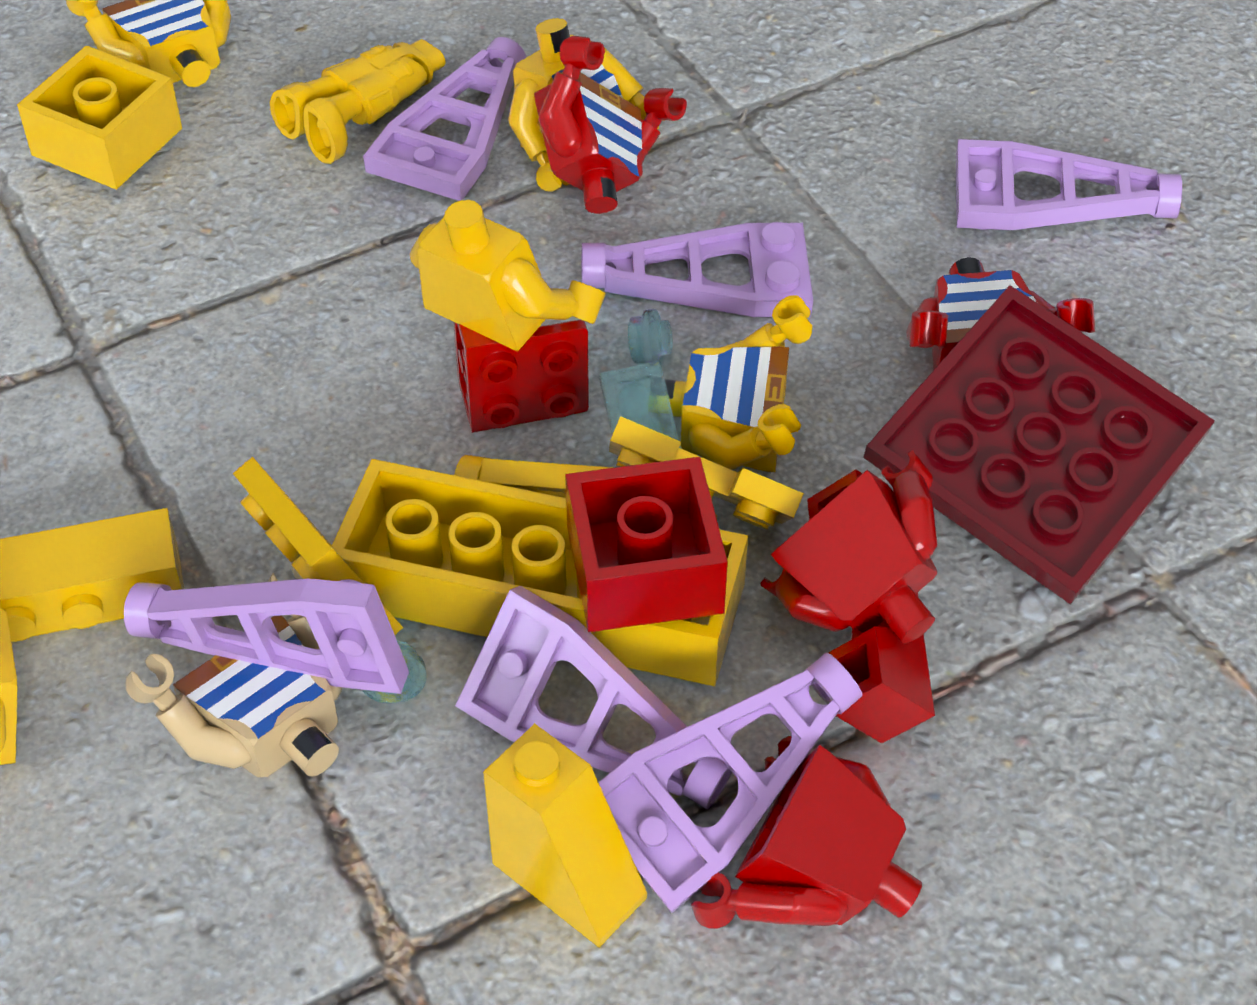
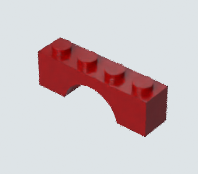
(887, 671)

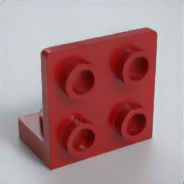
(523, 386)

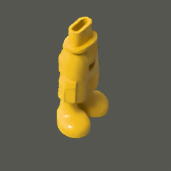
(353, 90)

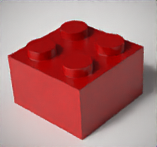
(645, 544)

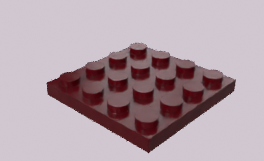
(1041, 441)

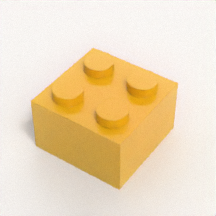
(100, 116)

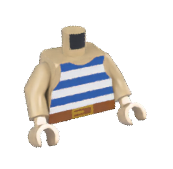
(247, 711)

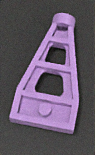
(439, 164)
(987, 187)
(774, 257)
(344, 616)
(517, 664)
(661, 838)

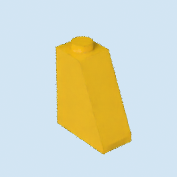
(560, 836)

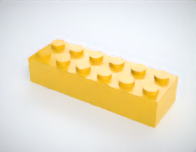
(456, 546)

